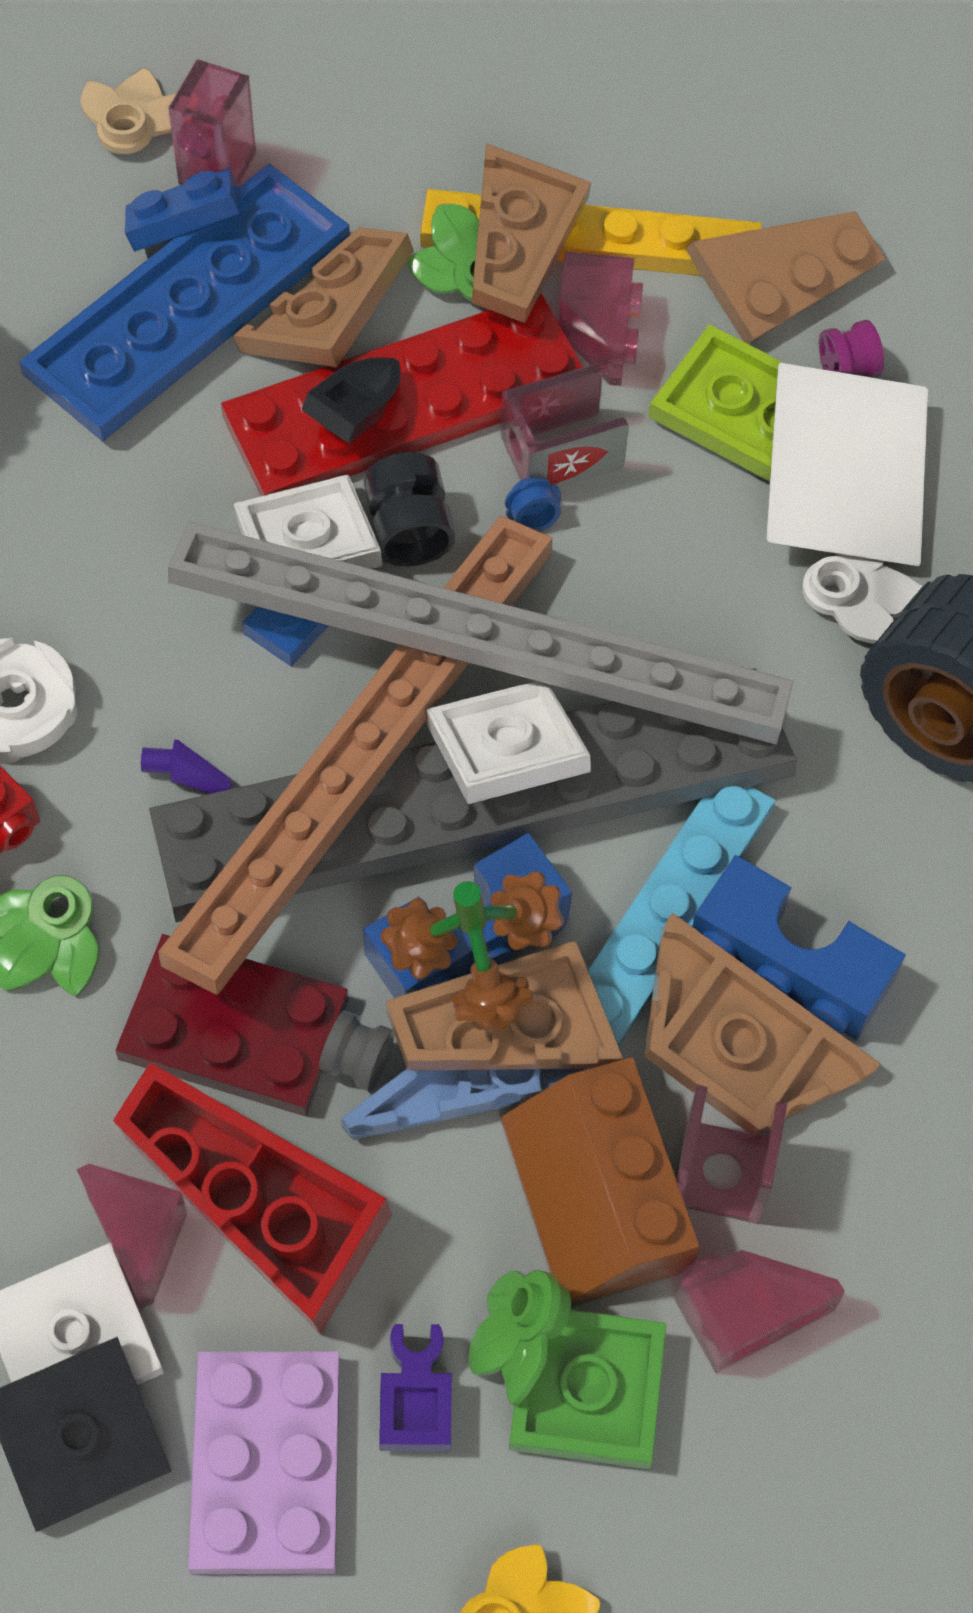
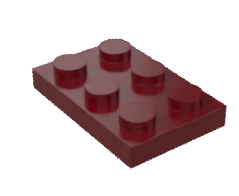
(249, 1040)

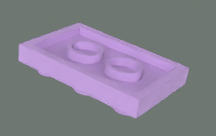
(265, 1463)

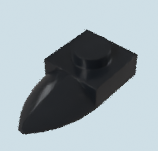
(354, 396)

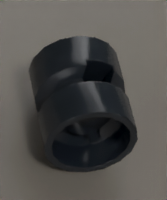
(409, 509)

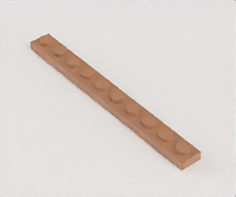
(339, 776)

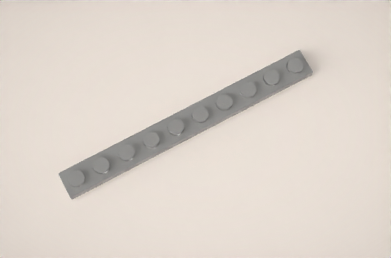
(481, 632)

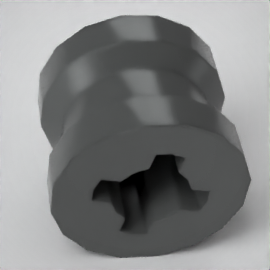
(356, 1050)

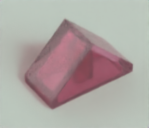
(139, 1222)

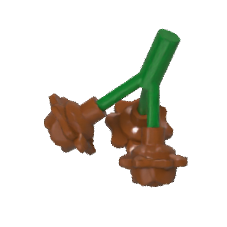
(423, 936)

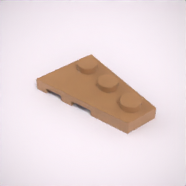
(334, 306)
(555, 1031)

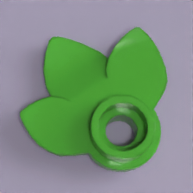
(451, 261)
(42, 944)
(515, 1336)

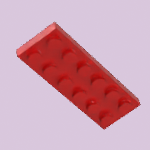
(445, 391)

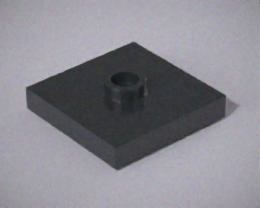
(78, 1434)

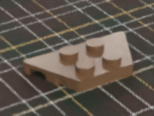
(741, 1035)

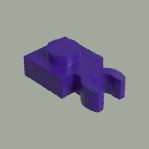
(415, 1402)

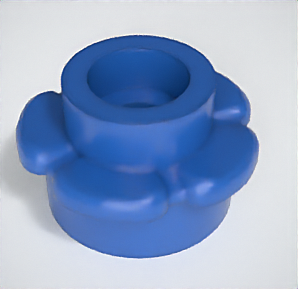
(534, 503)

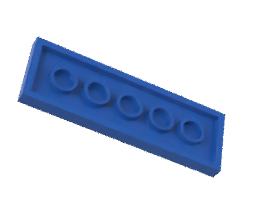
(183, 304)

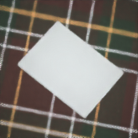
(848, 465)

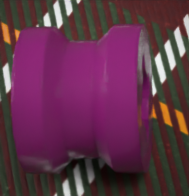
(852, 351)

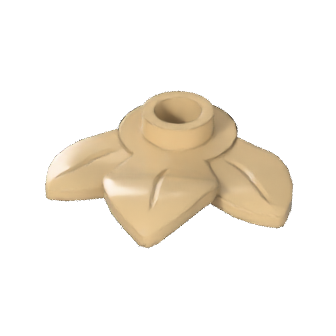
(129, 113)

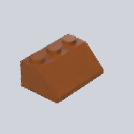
(600, 1183)

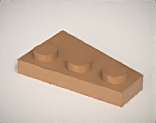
(521, 229)
(783, 269)

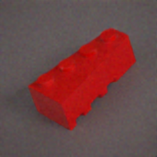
(267, 1198)

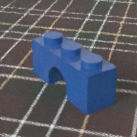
(516, 858)
(834, 983)

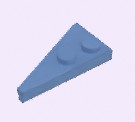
(442, 1095)

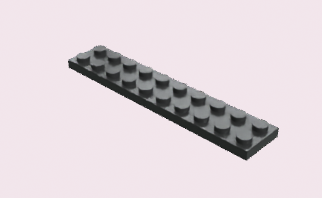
(422, 817)

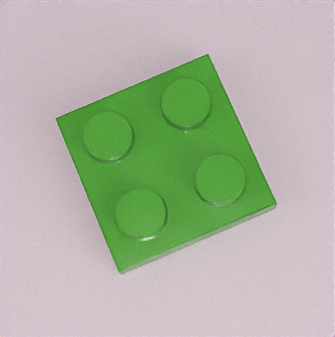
(595, 1392)

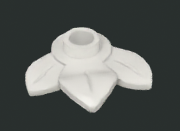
(868, 594)

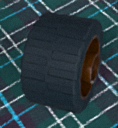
(923, 677)

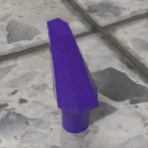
(185, 768)

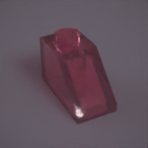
(750, 1303)

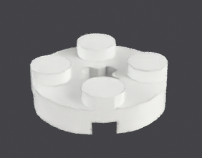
(47, 708)

